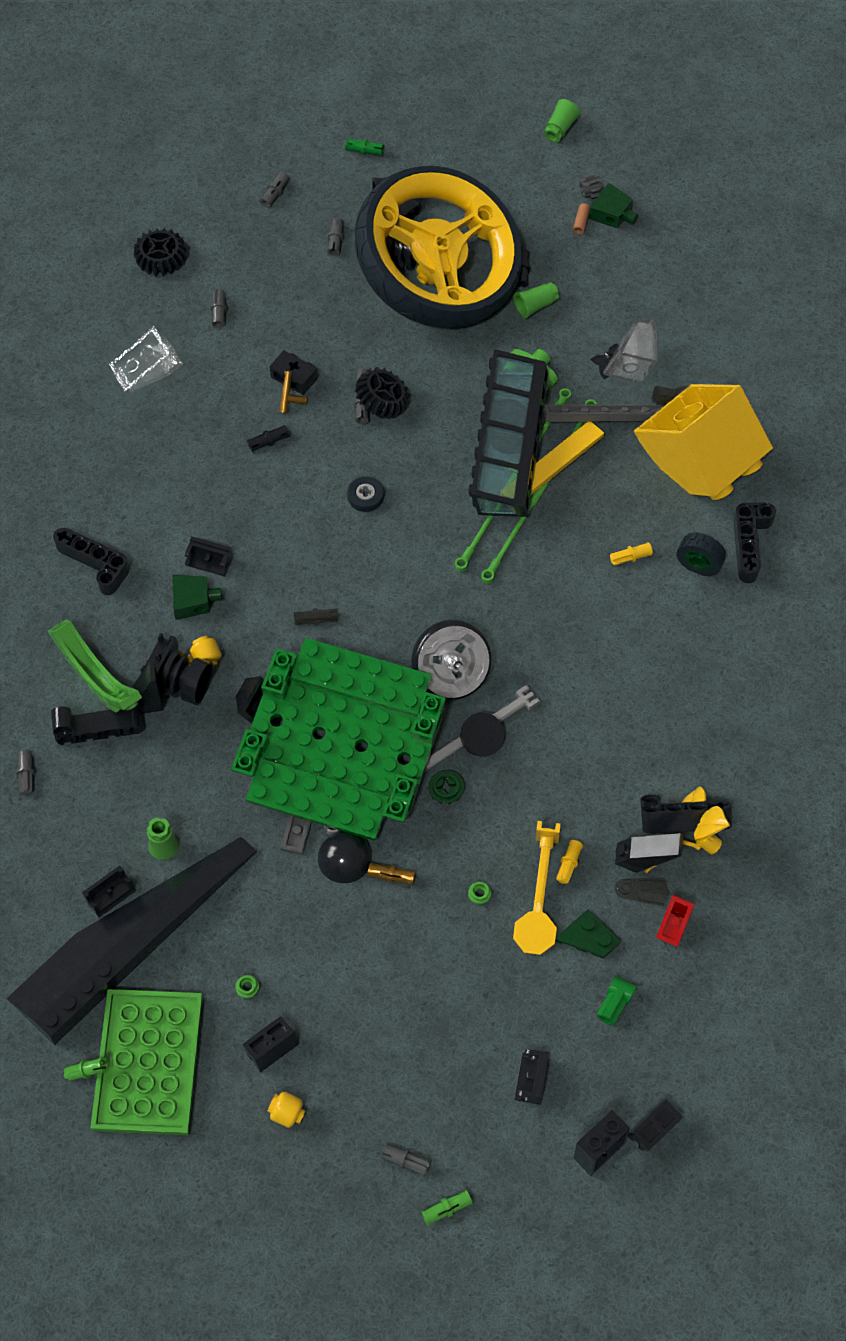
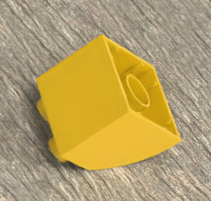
(706, 439)

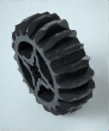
(159, 257)
(382, 392)

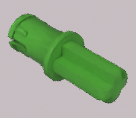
(86, 1069)

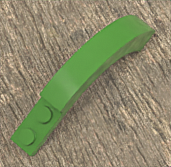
(91, 671)

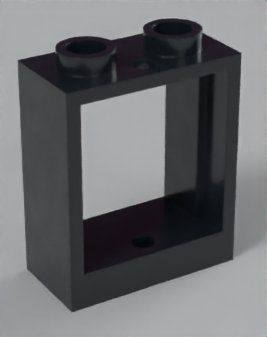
(606, 1136)

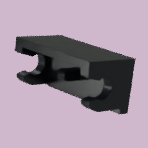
(208, 556)
(161, 653)
(108, 891)
(270, 1044)
(532, 1076)
(655, 1125)

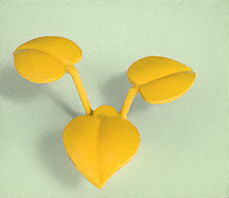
(710, 823)

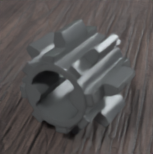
(591, 186)

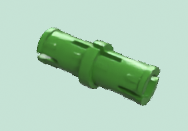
(446, 1207)

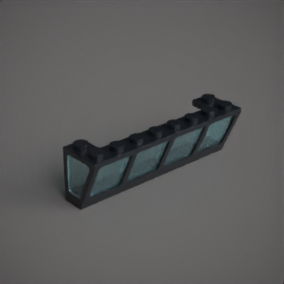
(509, 435)

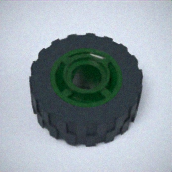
(701, 554)

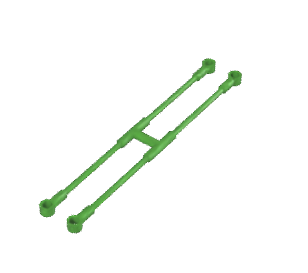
(533, 501)

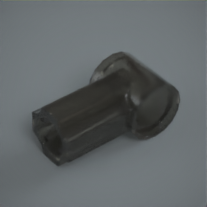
(664, 395)

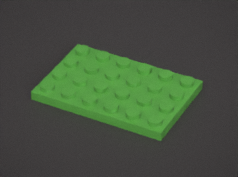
(151, 1061)

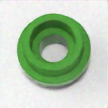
(479, 886)
(247, 979)

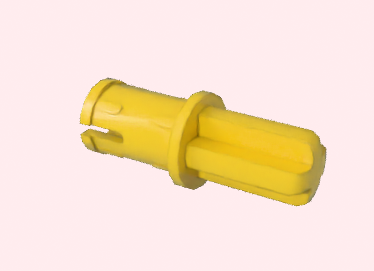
(631, 554)
(569, 862)

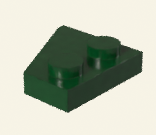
(589, 935)

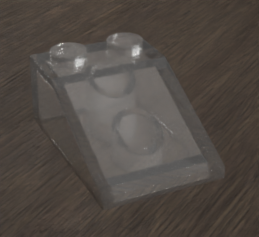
(146, 361)

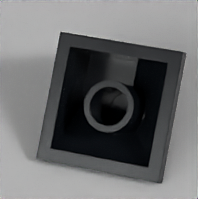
(249, 698)

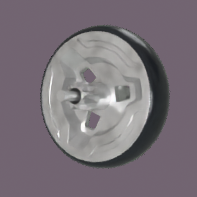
(472, 662)

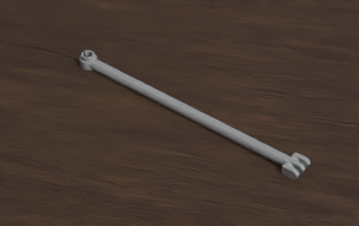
(441, 754)

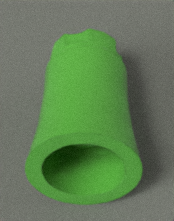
(561, 120)
(535, 299)
(162, 840)

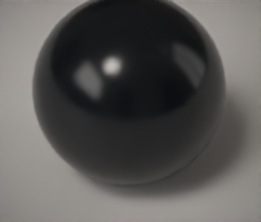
(344, 857)

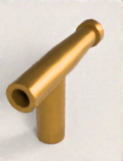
(286, 397)

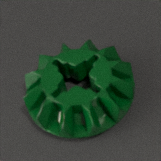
(452, 779)

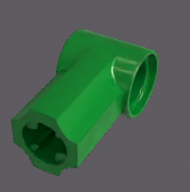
(616, 1000)

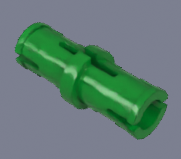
(364, 146)

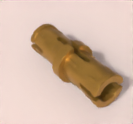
(391, 873)

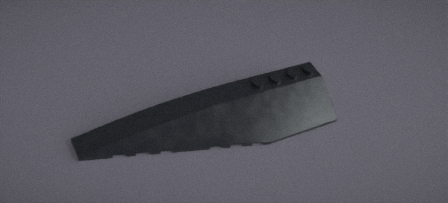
(112, 947)

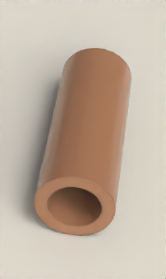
(581, 218)

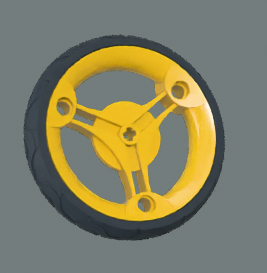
(437, 246)

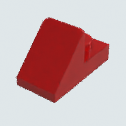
(675, 920)

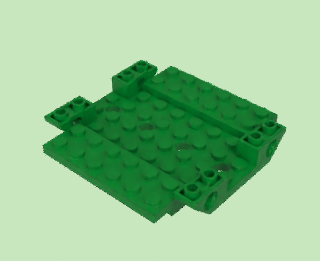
(353, 703)

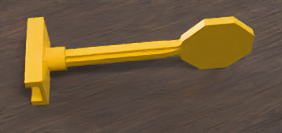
(535, 930)

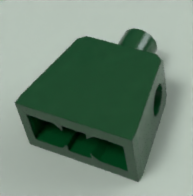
(612, 208)
(192, 596)

